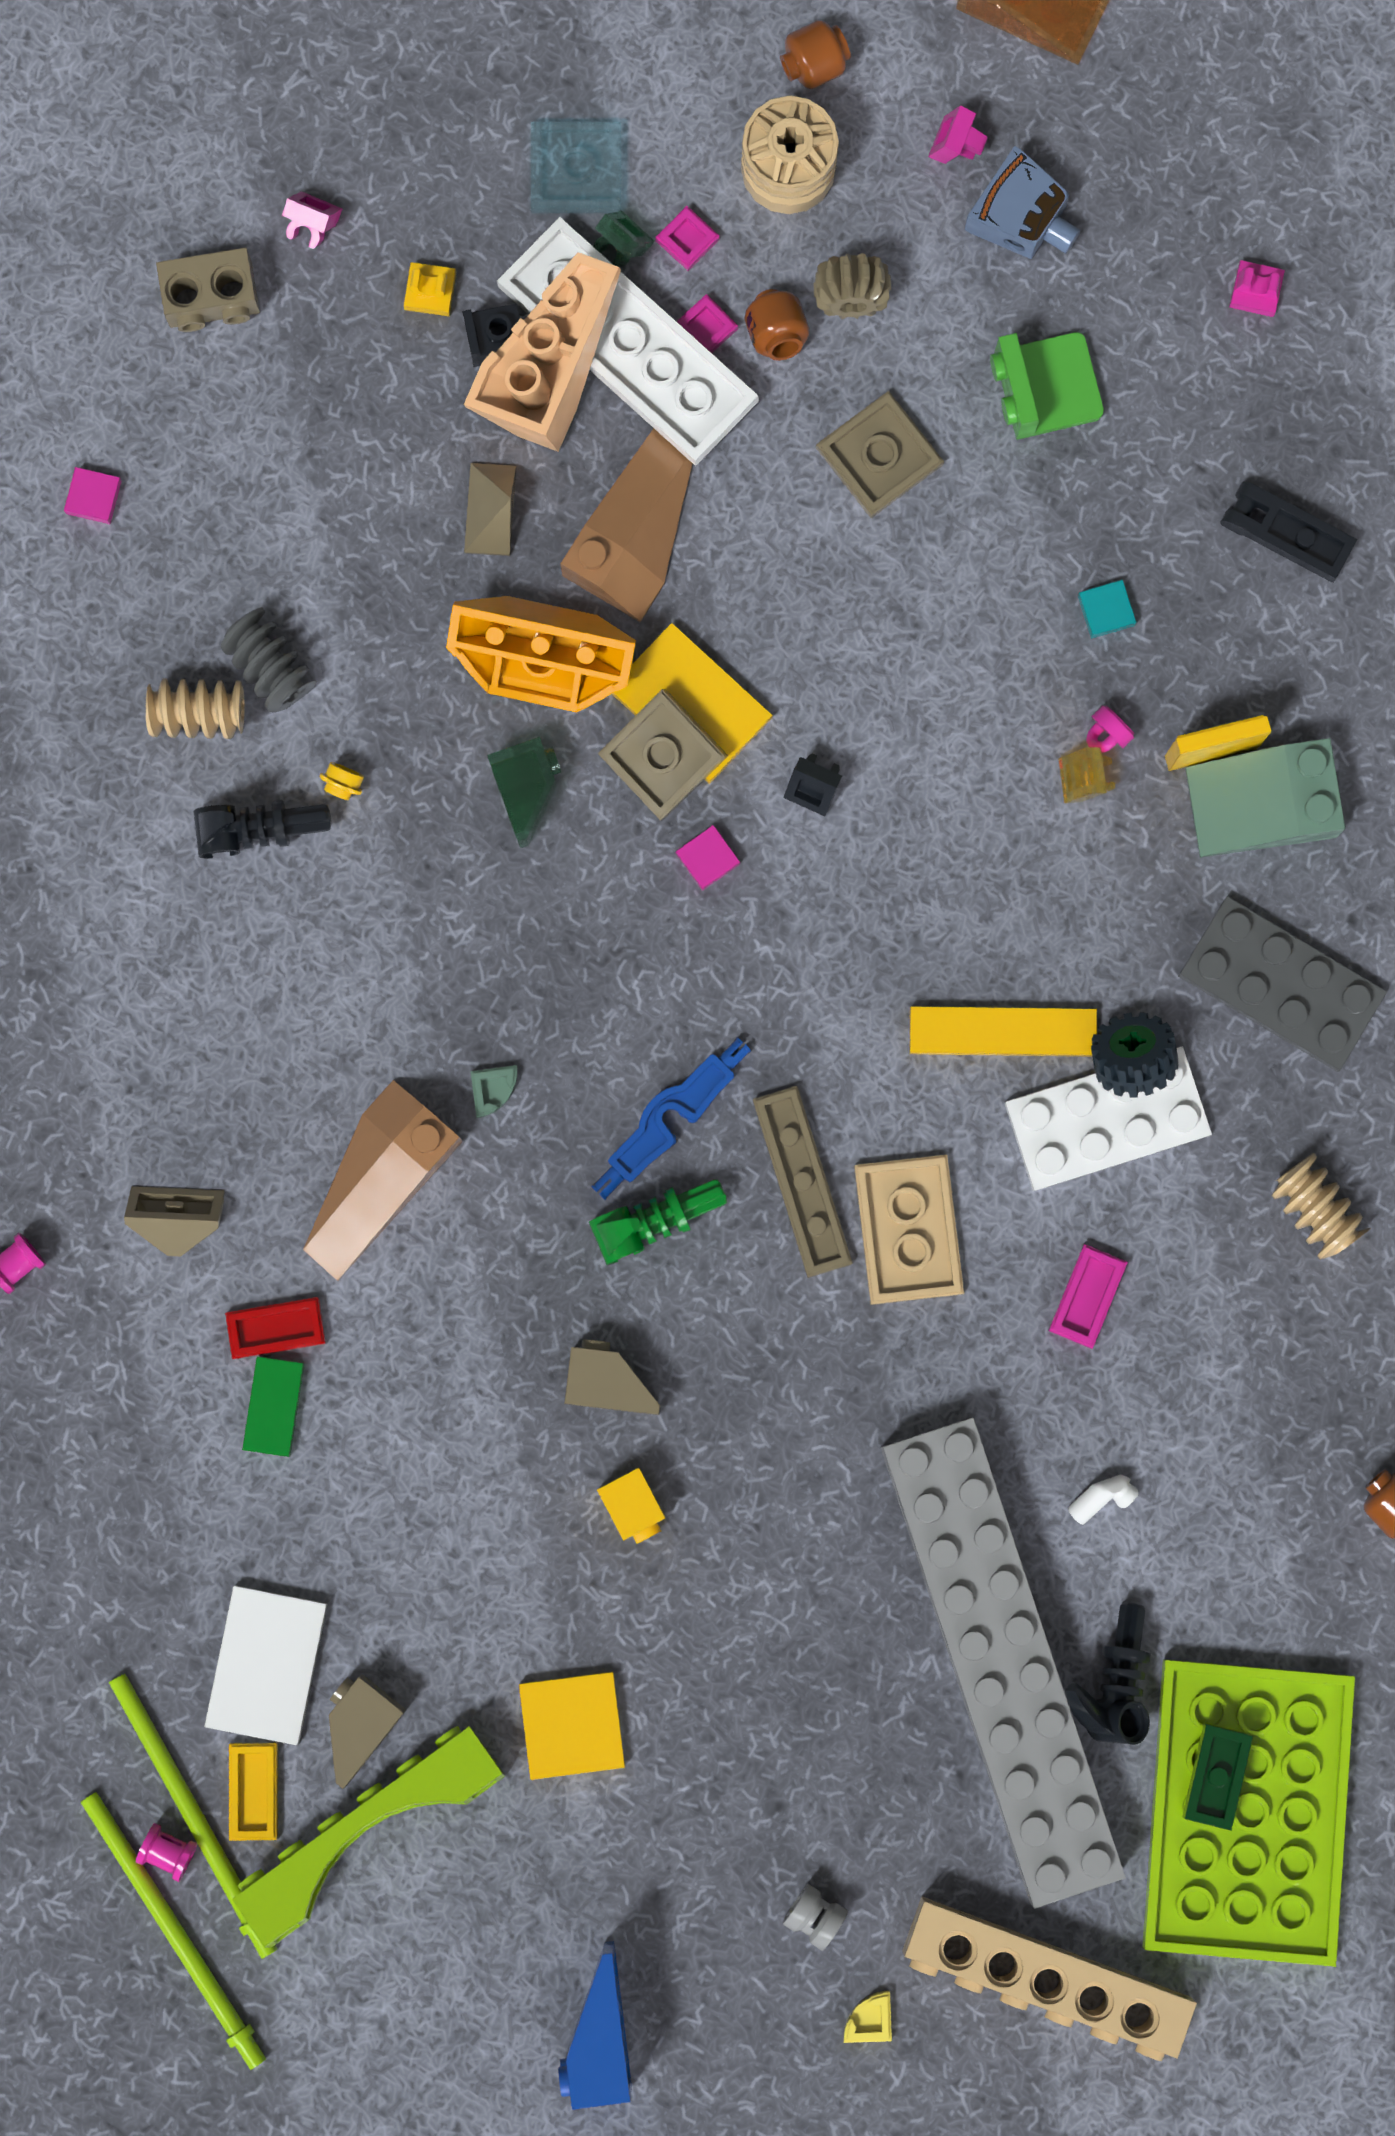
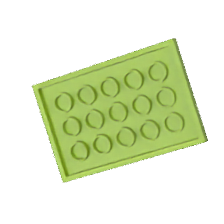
(1278, 1874)

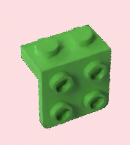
(1046, 384)

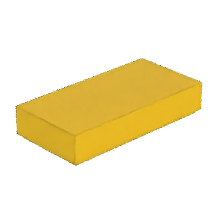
(253, 1791)

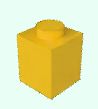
(632, 1506)

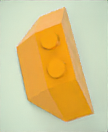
(540, 651)

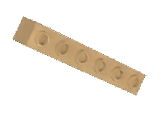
(1168, 2009)

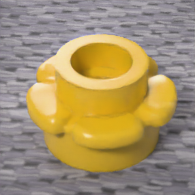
(342, 781)

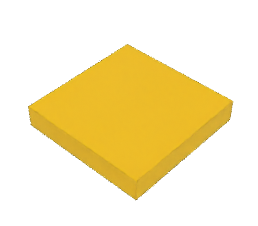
(1217, 742)
(571, 1725)

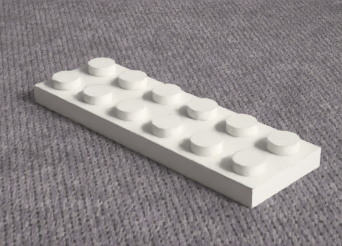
(642, 351)

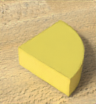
(870, 2020)

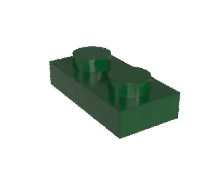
(1217, 1776)

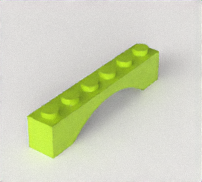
(286, 1895)

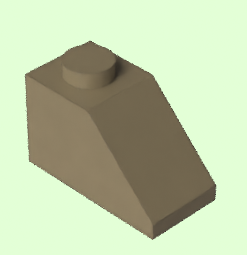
(605, 1381)
(359, 1725)

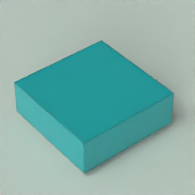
(1106, 609)

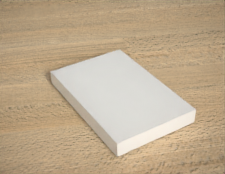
(266, 1665)

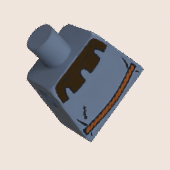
(1022, 209)

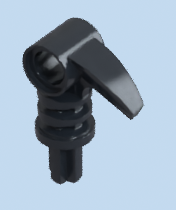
(222, 830)
(1116, 1714)

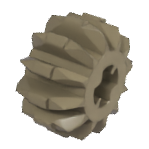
(852, 286)

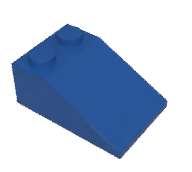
(597, 2055)

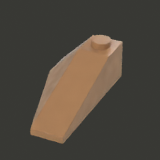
(632, 532)
(383, 1168)

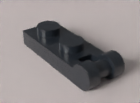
(1289, 531)

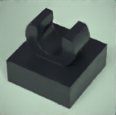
(813, 785)

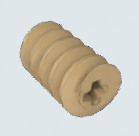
(195, 709)
(1319, 1208)

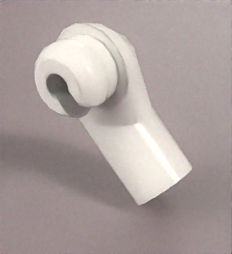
(1100, 1494)

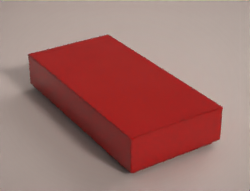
(275, 1328)

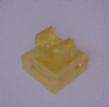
(1084, 774)

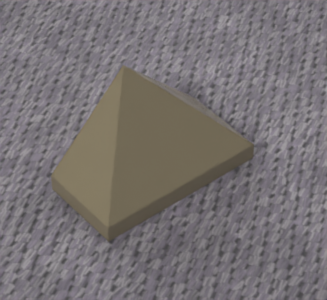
(490, 509)
(173, 1217)

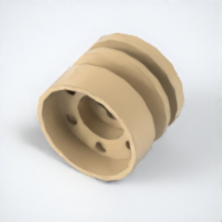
(783, 179)

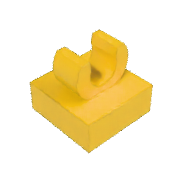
(430, 289)

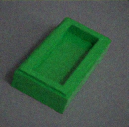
(273, 1406)

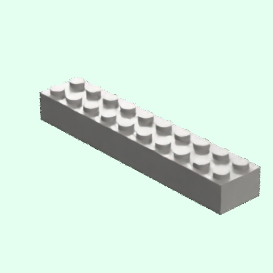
(1003, 1663)

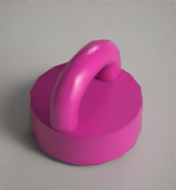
(1113, 725)

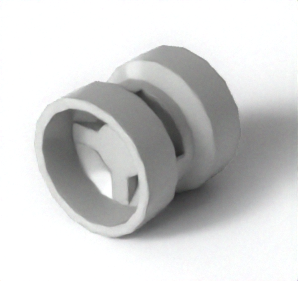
(806, 1910)

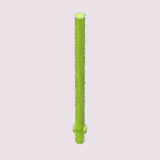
(184, 1800)
(238, 2033)

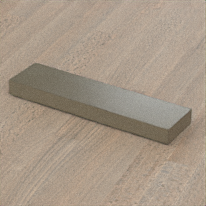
(802, 1182)

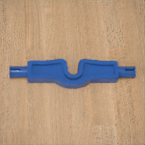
(653, 1136)

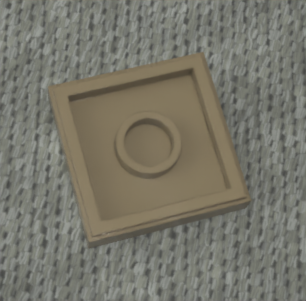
(879, 454)
(663, 754)

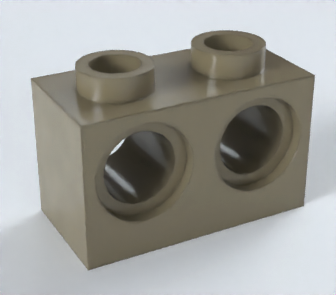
(208, 276)

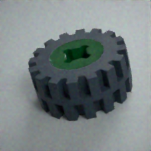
(1134, 1054)

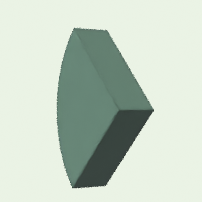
(492, 1088)

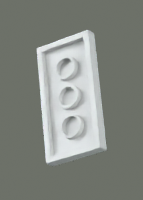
(1090, 1129)

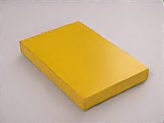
(700, 688)

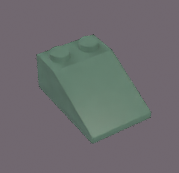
(1266, 798)

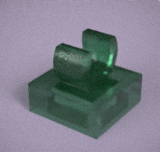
(623, 235)

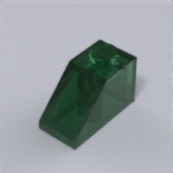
(525, 784)

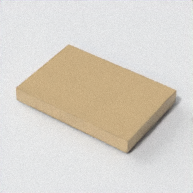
(908, 1229)

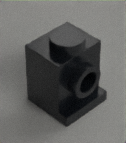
(478, 328)

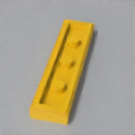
(1002, 1031)

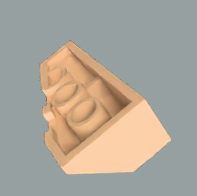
(544, 364)

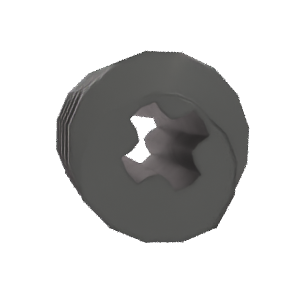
(264, 662)

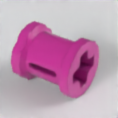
(17, 1262)
(166, 1852)

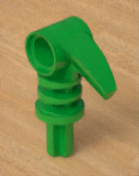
(622, 1233)

